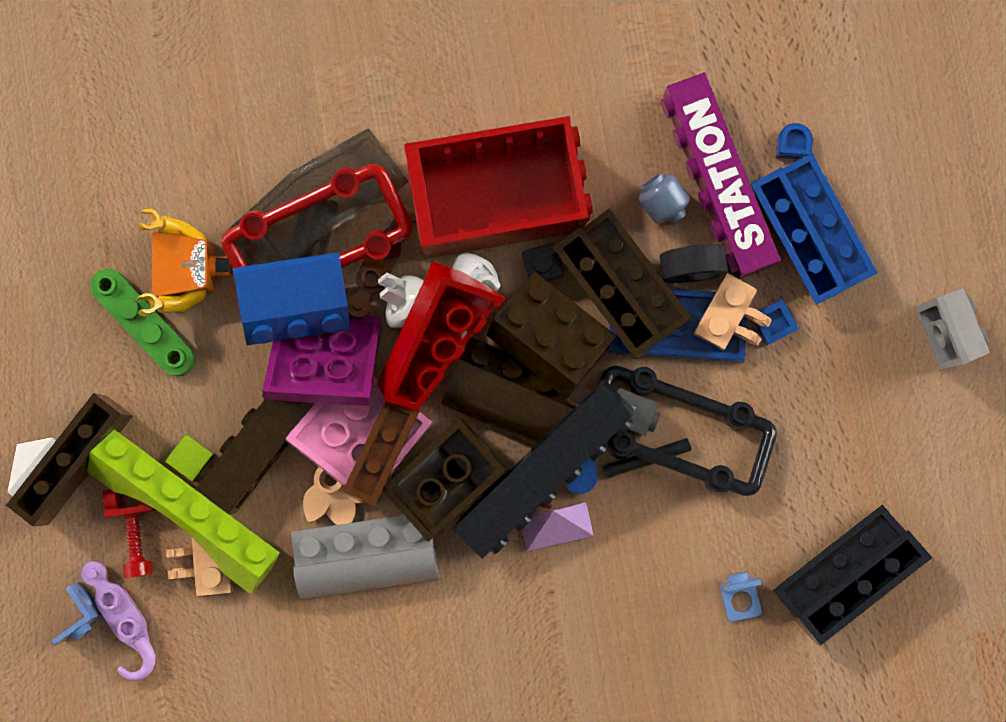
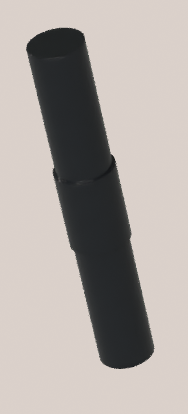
(632, 463)

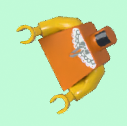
(181, 265)

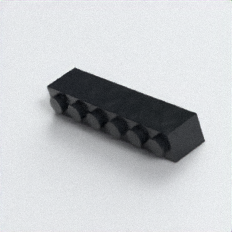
(544, 468)

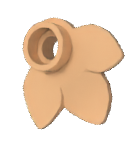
(328, 500)

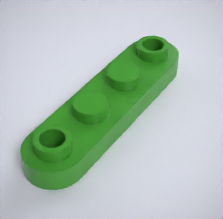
(150, 332)

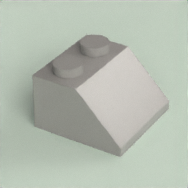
(953, 329)

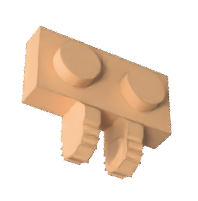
(726, 312)
(207, 574)

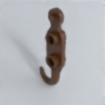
(370, 272)

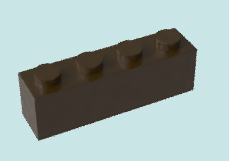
(250, 453)
(67, 461)

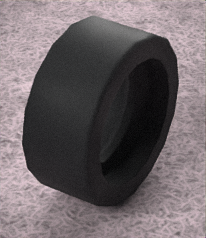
(693, 263)

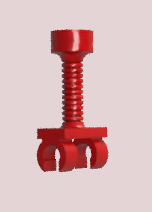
(113, 505)

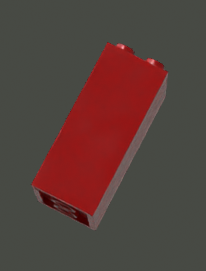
(498, 186)

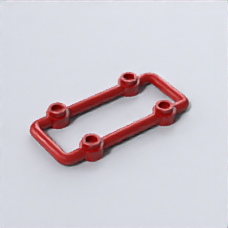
(344, 184)

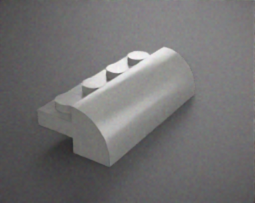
(361, 557)

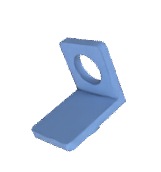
(736, 583)
(89, 611)

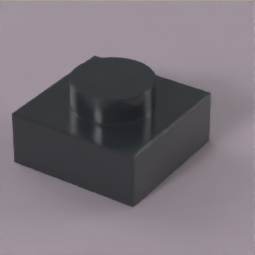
(543, 261)

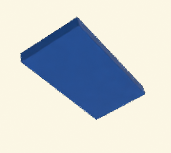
(683, 342)

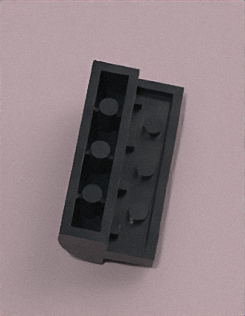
(851, 575)

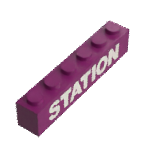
(720, 176)

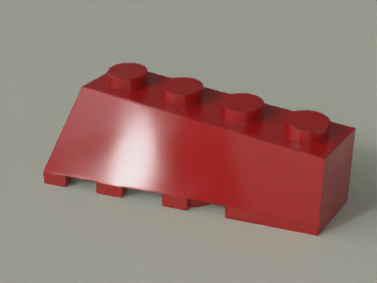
(435, 331)

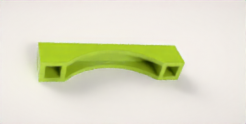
(231, 545)

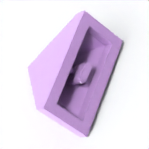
(557, 526)

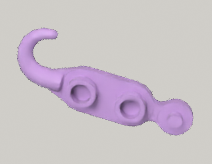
(121, 616)

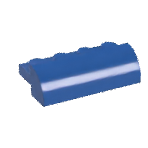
(814, 228)

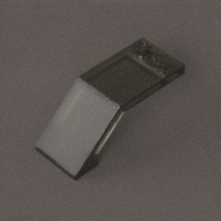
(302, 231)

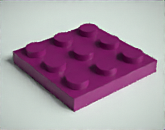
(325, 366)

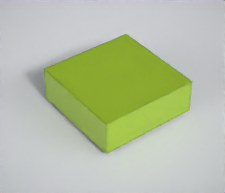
(190, 457)

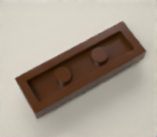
(380, 453)

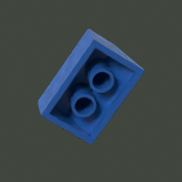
(292, 298)

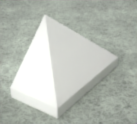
(26, 459)

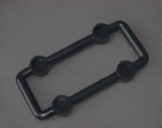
(737, 416)

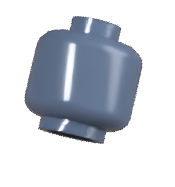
(664, 198)

